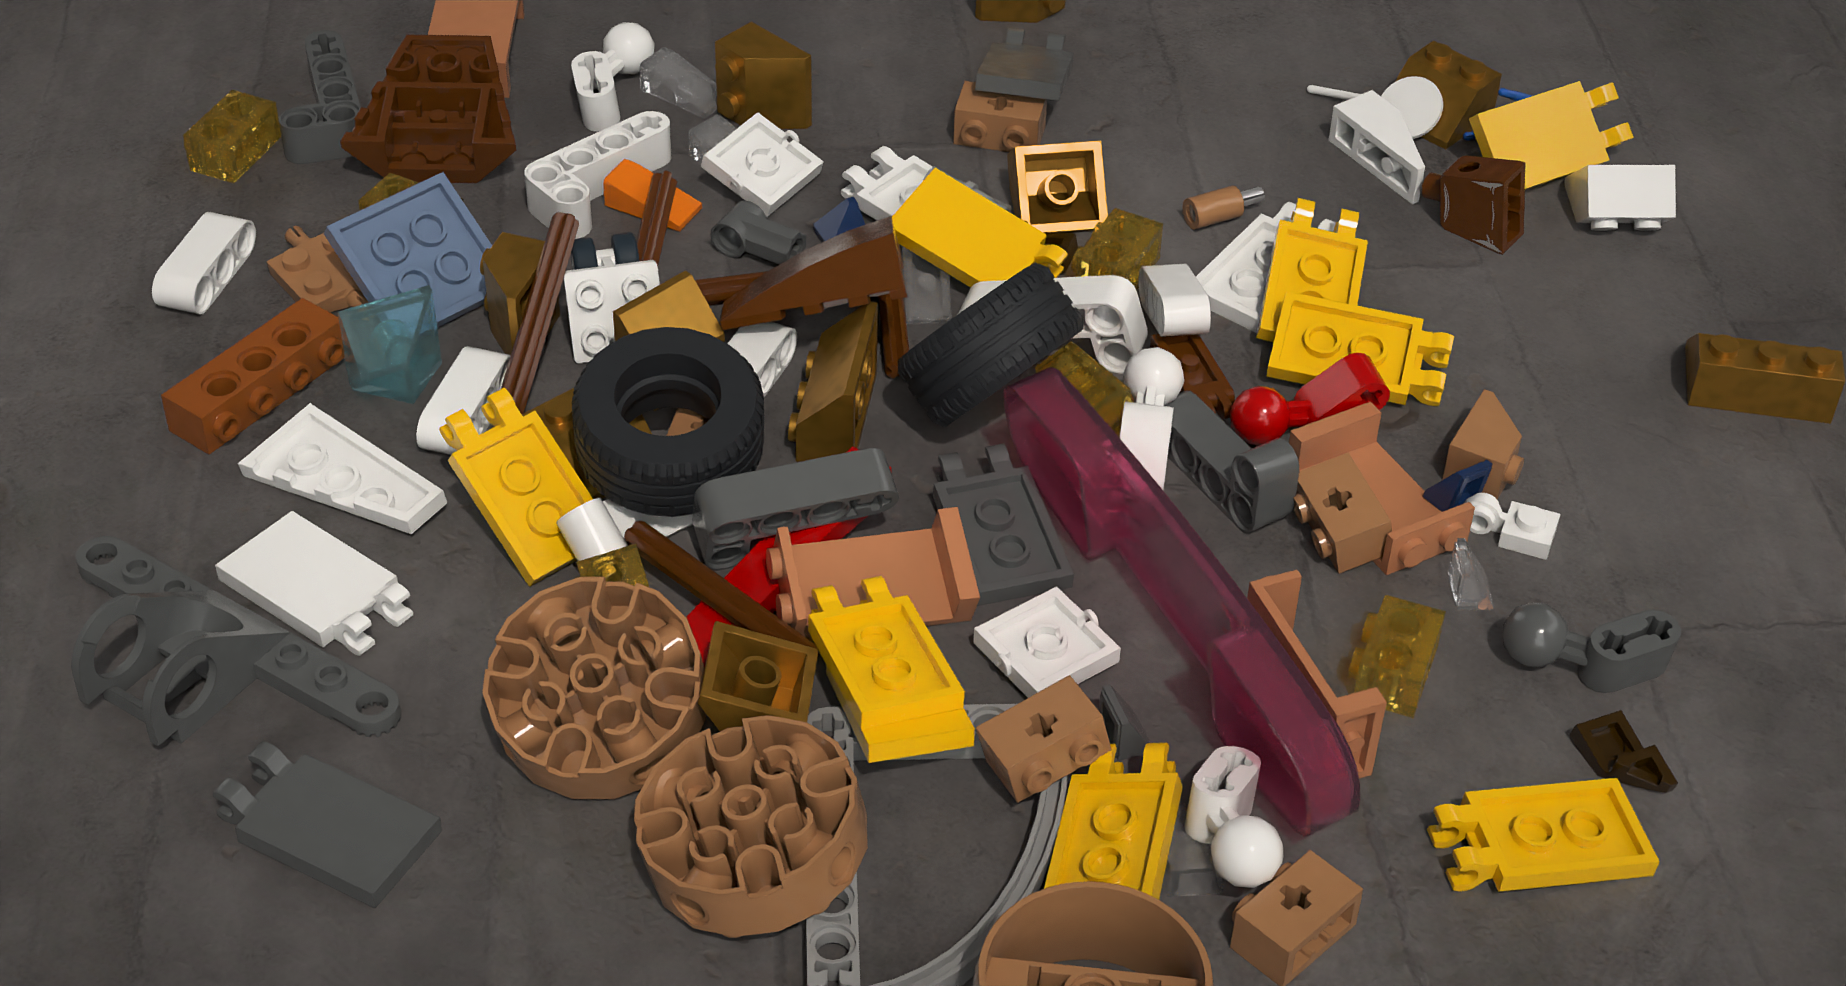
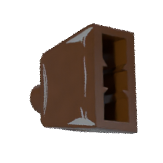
(1481, 200)

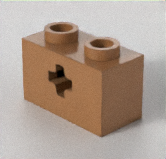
(998, 119)
(1342, 512)
(1044, 738)
(1295, 917)

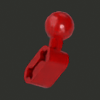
(1264, 414)

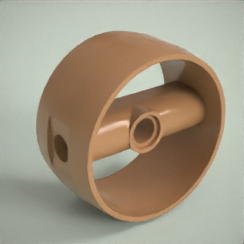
(1092, 924)

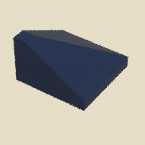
(839, 220)
(1459, 486)

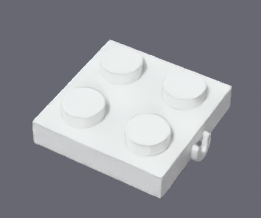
(762, 163)
(1046, 643)

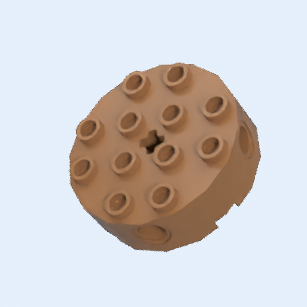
(594, 686)
(751, 826)

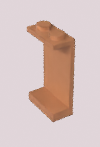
(481, 18)
(1417, 525)
(924, 564)
(1357, 714)

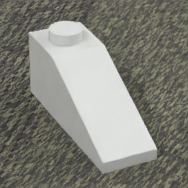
(1379, 141)

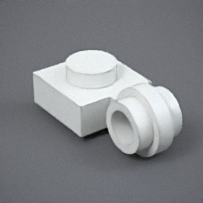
(1522, 529)

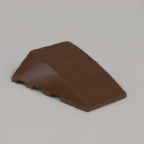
(435, 112)
(830, 274)

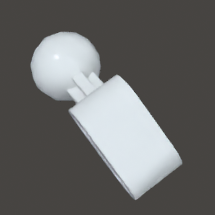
(623, 52)
(1146, 425)
(1218, 811)

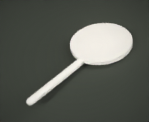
(1414, 97)

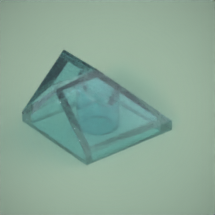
(392, 345)

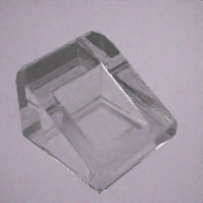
(1468, 579)

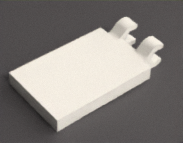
(886, 185)
(1240, 272)
(315, 583)

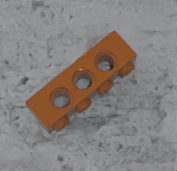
(254, 376)

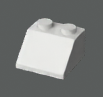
(1622, 195)

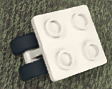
(600, 285)

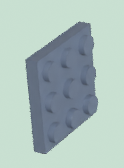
(416, 242)

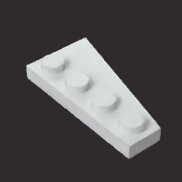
(343, 470)

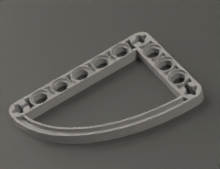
(958, 962)

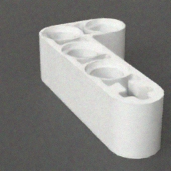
(576, 173)
(1108, 310)

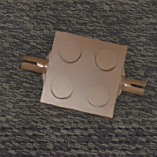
(315, 273)

